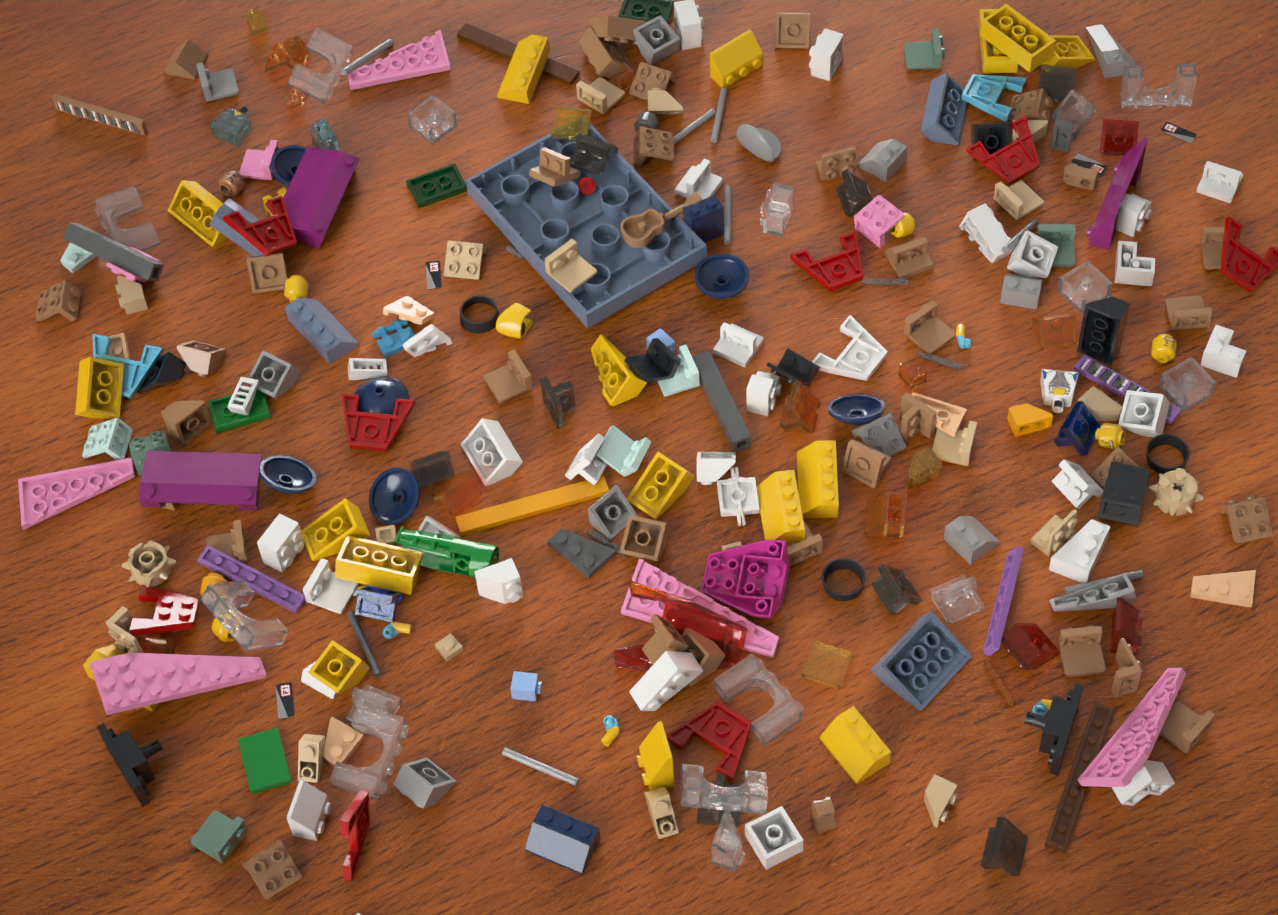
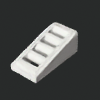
(356, 372)
(233, 404)

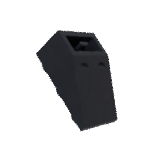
(1124, 494)

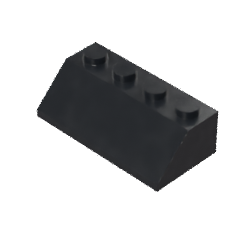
(1103, 328)

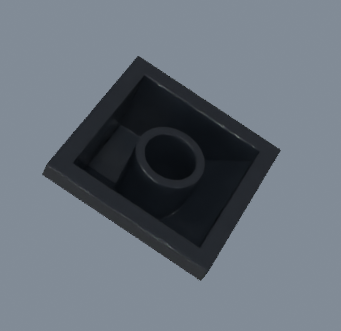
(992, 135)
(164, 372)

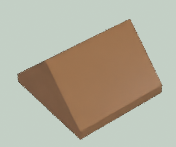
(185, 59)

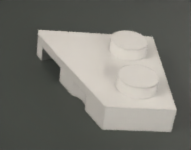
(426, 341)

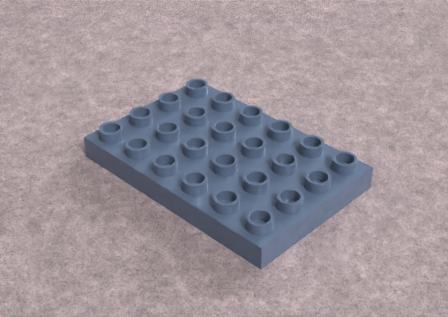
(545, 217)

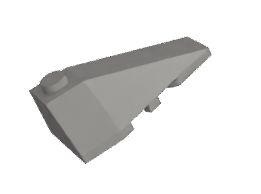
(1108, 51)
(1097, 596)

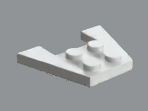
(860, 356)

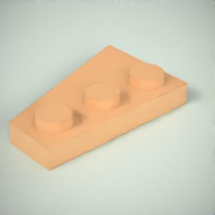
(948, 415)
(1227, 588)

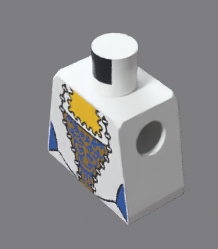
(1058, 388)

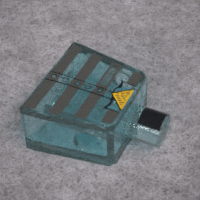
(232, 126)
(323, 133)

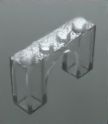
(335, 53)
(1177, 93)
(117, 205)
(251, 634)
(752, 674)
(373, 778)
(699, 793)

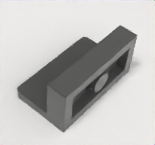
(1061, 133)

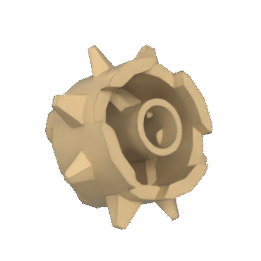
(1176, 492)
(149, 564)

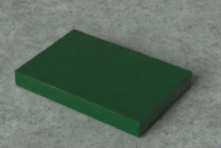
(647, 9)
(436, 185)

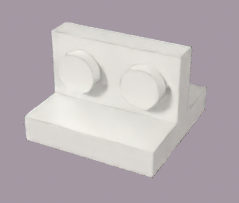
(699, 180)
(1219, 182)
(737, 344)
(587, 462)
(1076, 484)

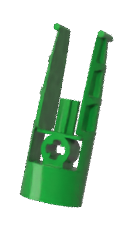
(449, 552)

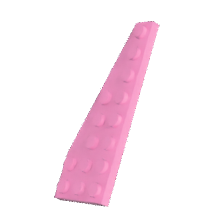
(151, 678)
(1136, 737)

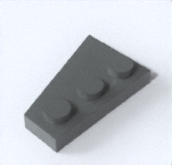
(581, 552)

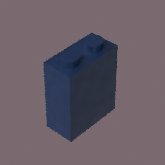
(705, 218)

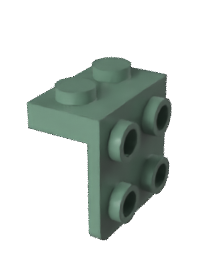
(925, 54)
(1063, 237)
(139, 445)
(219, 836)

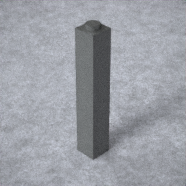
(113, 251)
(722, 403)

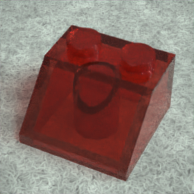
(1118, 136)
(1125, 625)
(1029, 645)

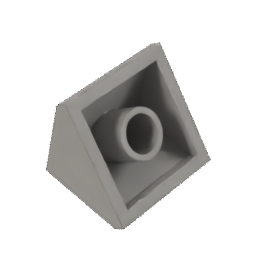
(610, 513)

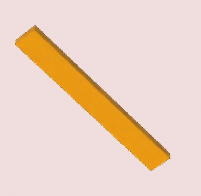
(531, 506)

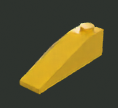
(617, 377)

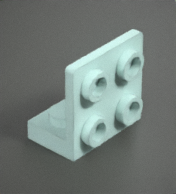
(685, 377)
(108, 437)
(622, 452)

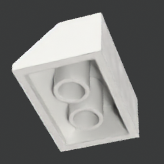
(491, 452)

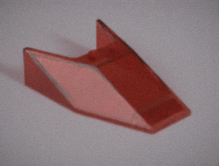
(686, 614)

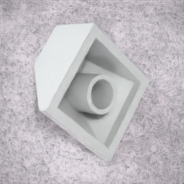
(1032, 256)
(713, 465)

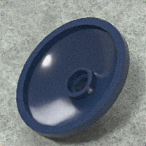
(285, 163)
(721, 276)
(383, 402)
(856, 409)
(287, 474)
(387, 493)

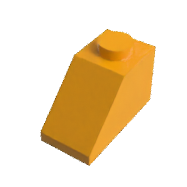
(1028, 419)

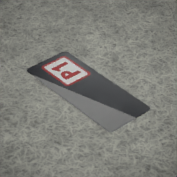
(1178, 132)
(1086, 162)
(433, 274)
(284, 700)

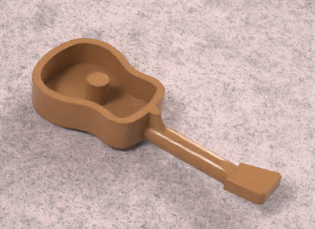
(642, 228)

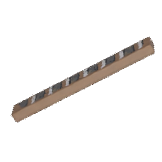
(99, 114)

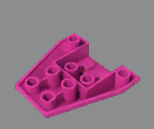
(749, 577)

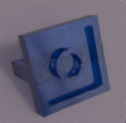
(1078, 429)
(377, 602)

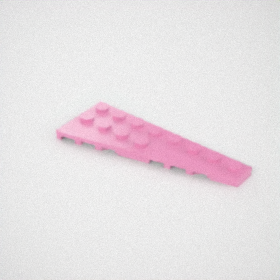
(757, 638)

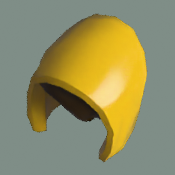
(513, 321)

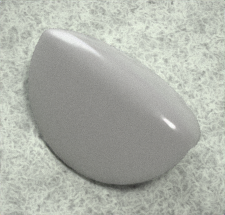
(759, 142)

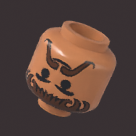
(231, 183)

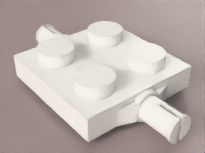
(738, 496)

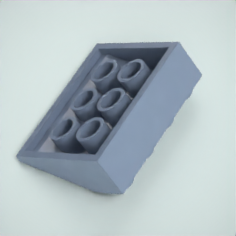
(921, 661)

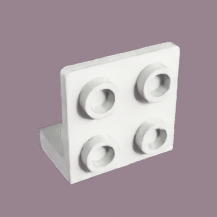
(326, 590)

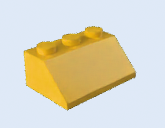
(735, 59)
(99, 388)
(855, 745)

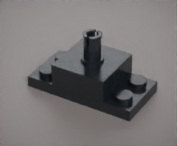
(1057, 726)
(131, 759)

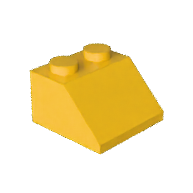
(339, 668)

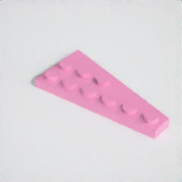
(407, 62)
(57, 491)

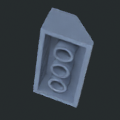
(944, 111)
(228, 207)
(320, 329)

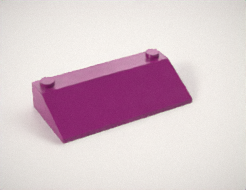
(1126, 174)
(317, 192)
(200, 479)

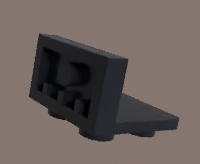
(657, 363)
(795, 368)

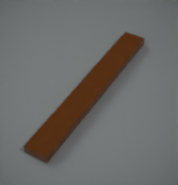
(506, 49)
(1073, 792)

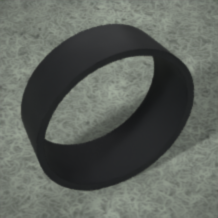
(482, 327)
(1171, 440)
(843, 564)

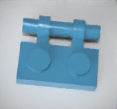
(393, 343)

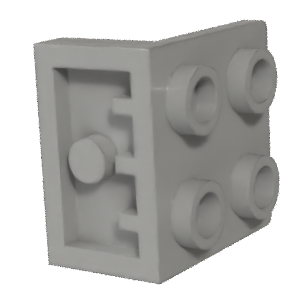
(217, 84)
(881, 435)

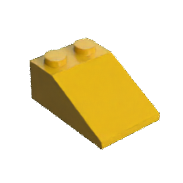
(1070, 52)
(660, 486)
(329, 531)
(656, 759)

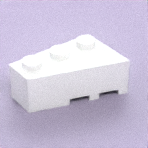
(986, 232)
(1081, 552)
(665, 679)

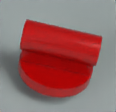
(586, 185)

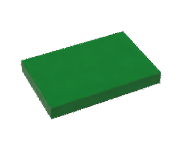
(226, 420)
(264, 761)

